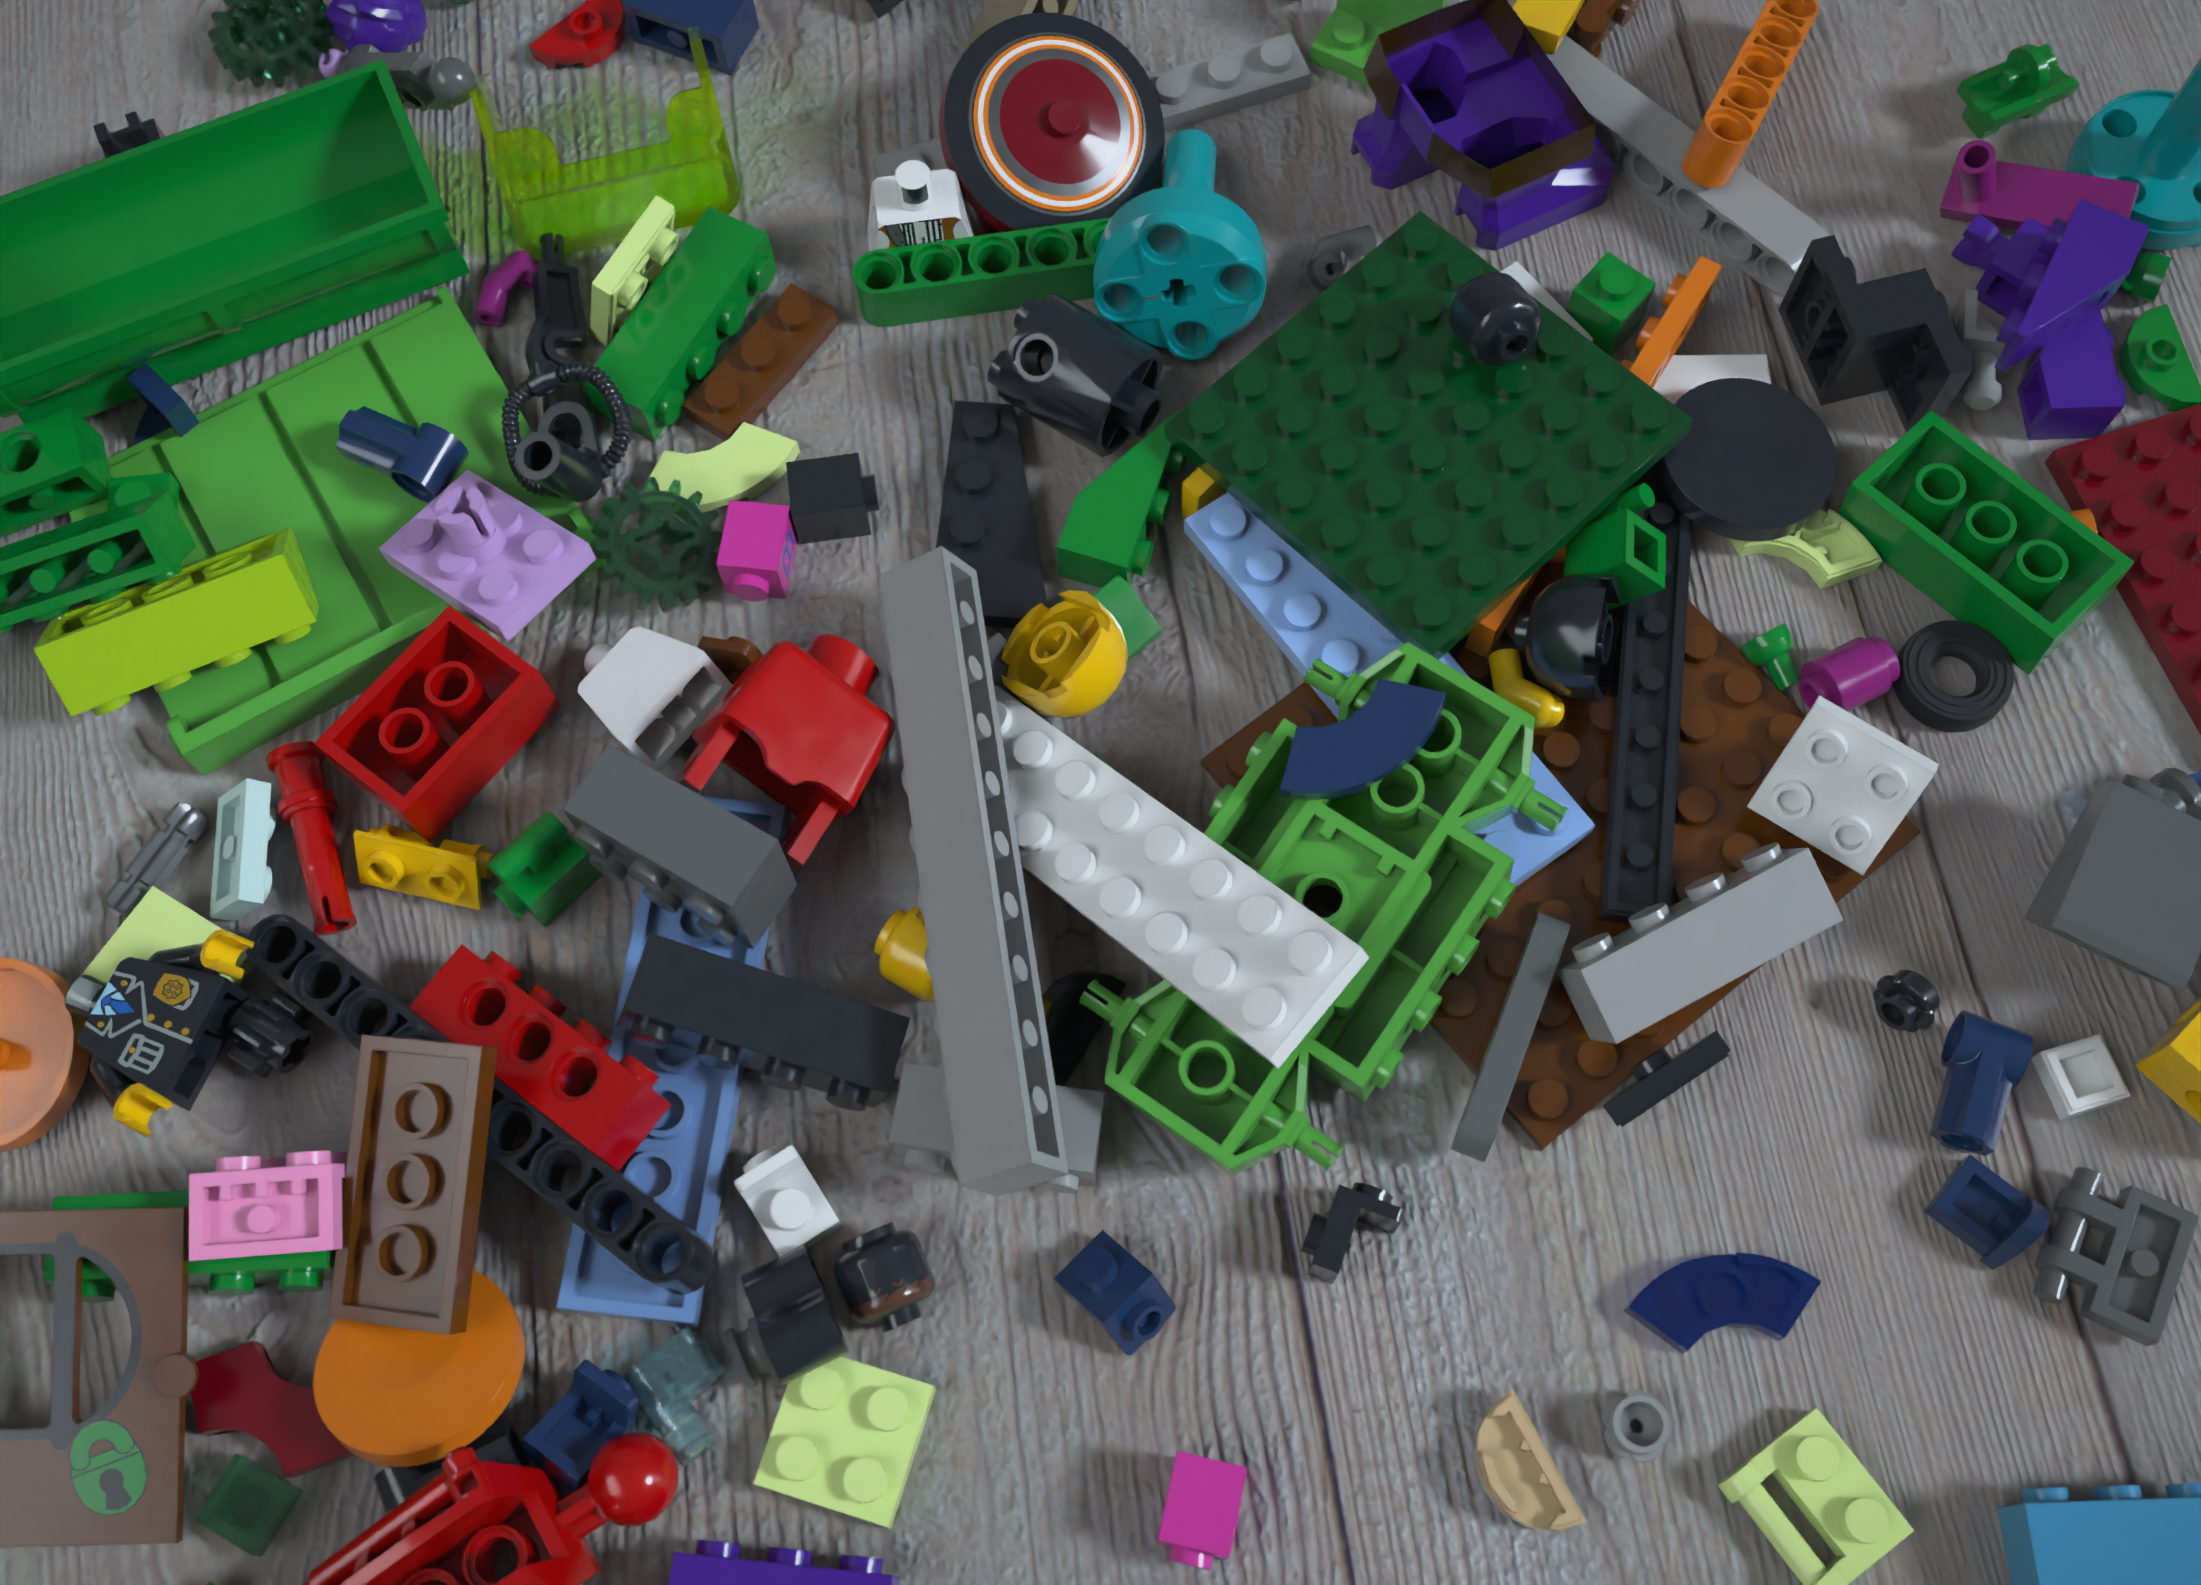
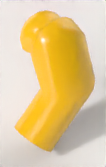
(1510, 684)

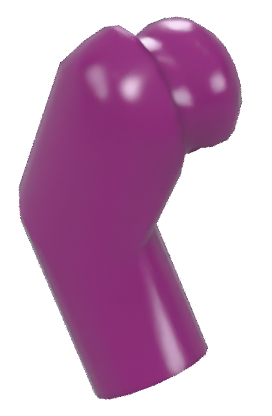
(499, 283)

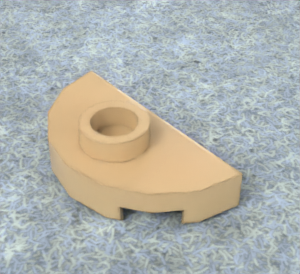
(1519, 1470)

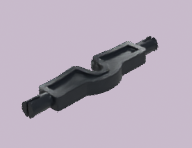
(558, 324)

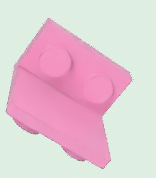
(267, 1206)

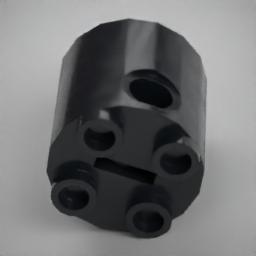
(1079, 374)

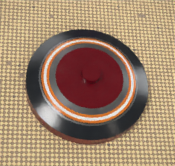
(1050, 123)

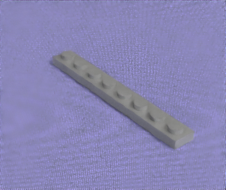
(1185, 92)

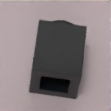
(831, 498)

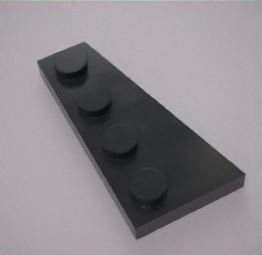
(989, 511)

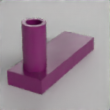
(2014, 192)

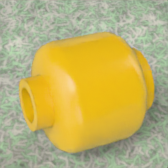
(902, 953)

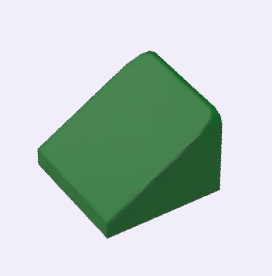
(1131, 614)

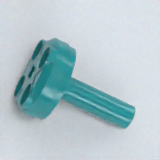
(2155, 143)
(1180, 259)

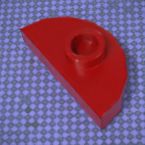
(583, 36)

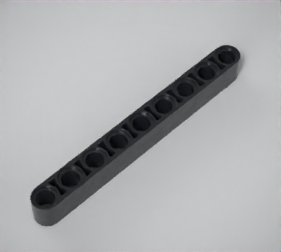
(549, 1150)

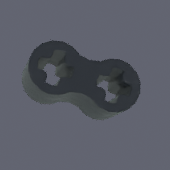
(794, 1315)

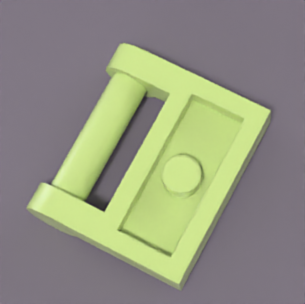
(1830, 1492)

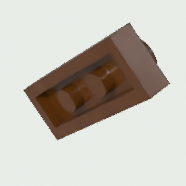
(761, 363)

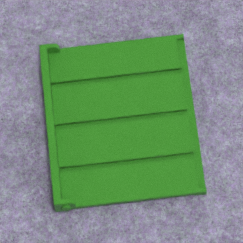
(275, 464)

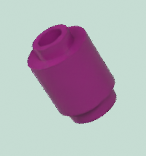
(1850, 673)

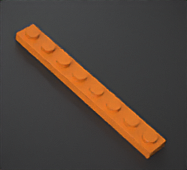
(1657, 344)

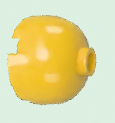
(1066, 656)

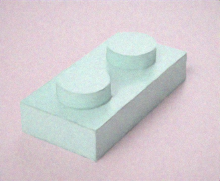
(240, 852)

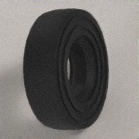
(1973, 646)

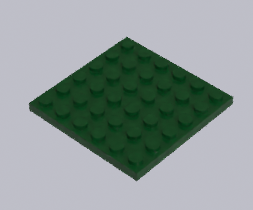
(1409, 460)

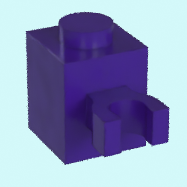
(2002, 258)

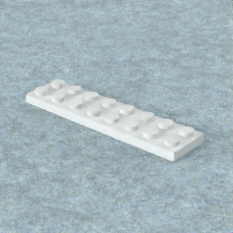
(1170, 891)

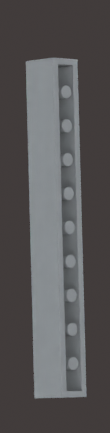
(970, 880)

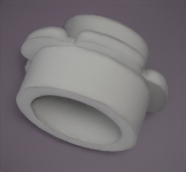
(1655, 1426)

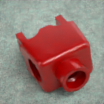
(798, 734)

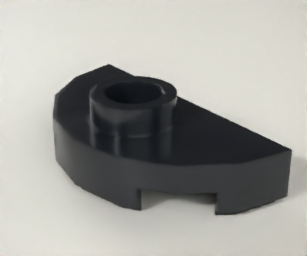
(1070, 1024)
(1663, 1075)

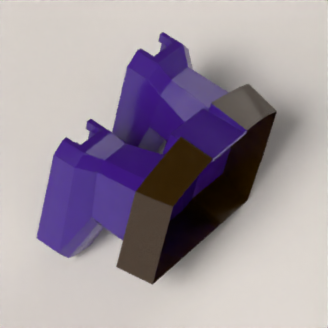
(1489, 109)

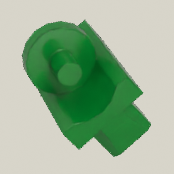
(2014, 89)

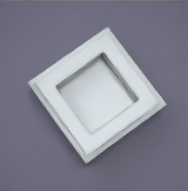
(2080, 1076)

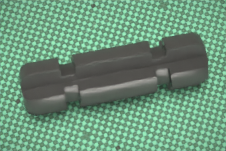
(157, 858)

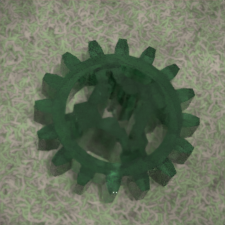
(273, 36)
(657, 520)

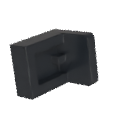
(1330, 1234)

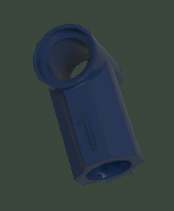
(414, 458)
(1983, 1067)

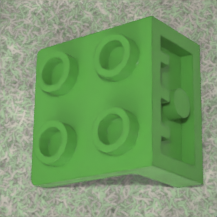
(1354, 28)

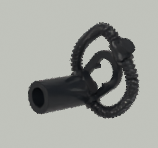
(549, 464)

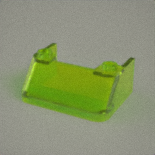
(605, 196)

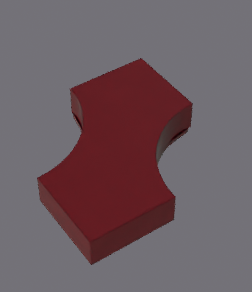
(248, 1395)

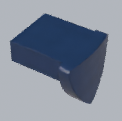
(164, 406)
(1987, 1213)

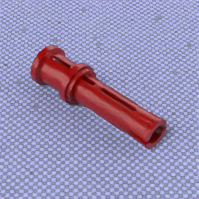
(309, 810)

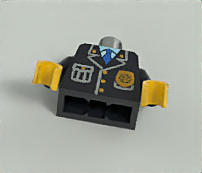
(159, 1025)

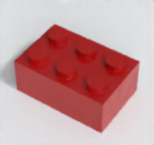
(439, 723)

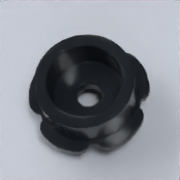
(1906, 1001)

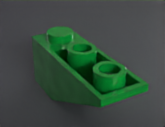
(1116, 514)

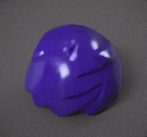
(383, 23)

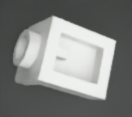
(786, 1200)

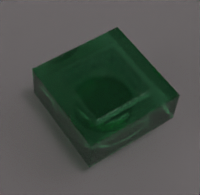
(248, 1505)

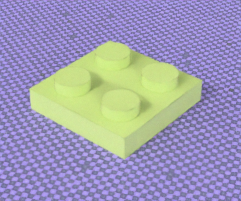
(847, 1439)

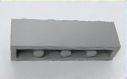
(1697, 943)

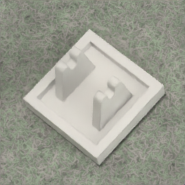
(1842, 785)

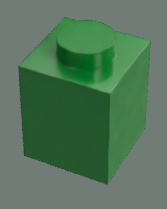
(1610, 302)

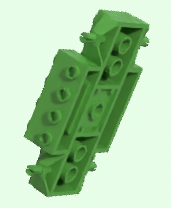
(1410, 896)

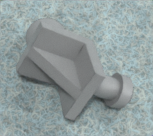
(1983, 389)

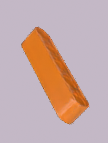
(1747, 91)

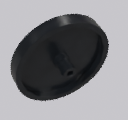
(1750, 462)

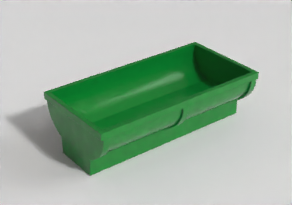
(216, 245)

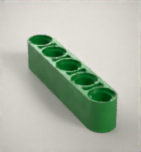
(969, 276)

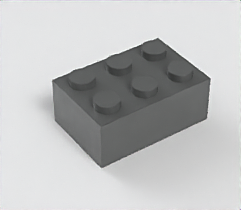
(680, 848)

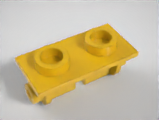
(411, 865)

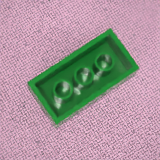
(1982, 540)

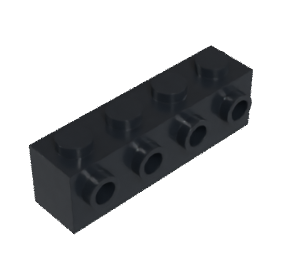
(762, 1023)

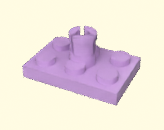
(488, 554)

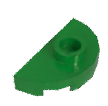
(2157, 361)

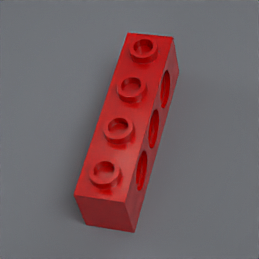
(607, 1118)

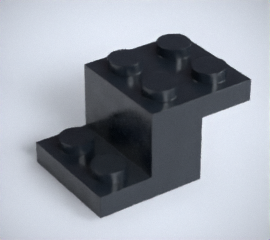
(1874, 335)

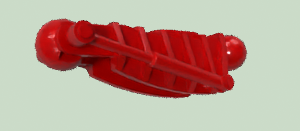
(507, 1504)

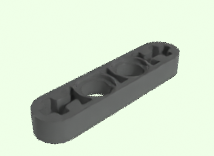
(1510, 1037)

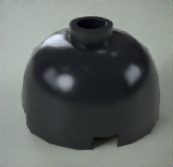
(1572, 636)

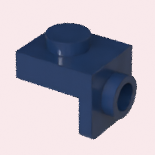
(1117, 1292)
(581, 1423)

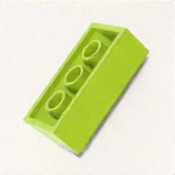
(180, 624)

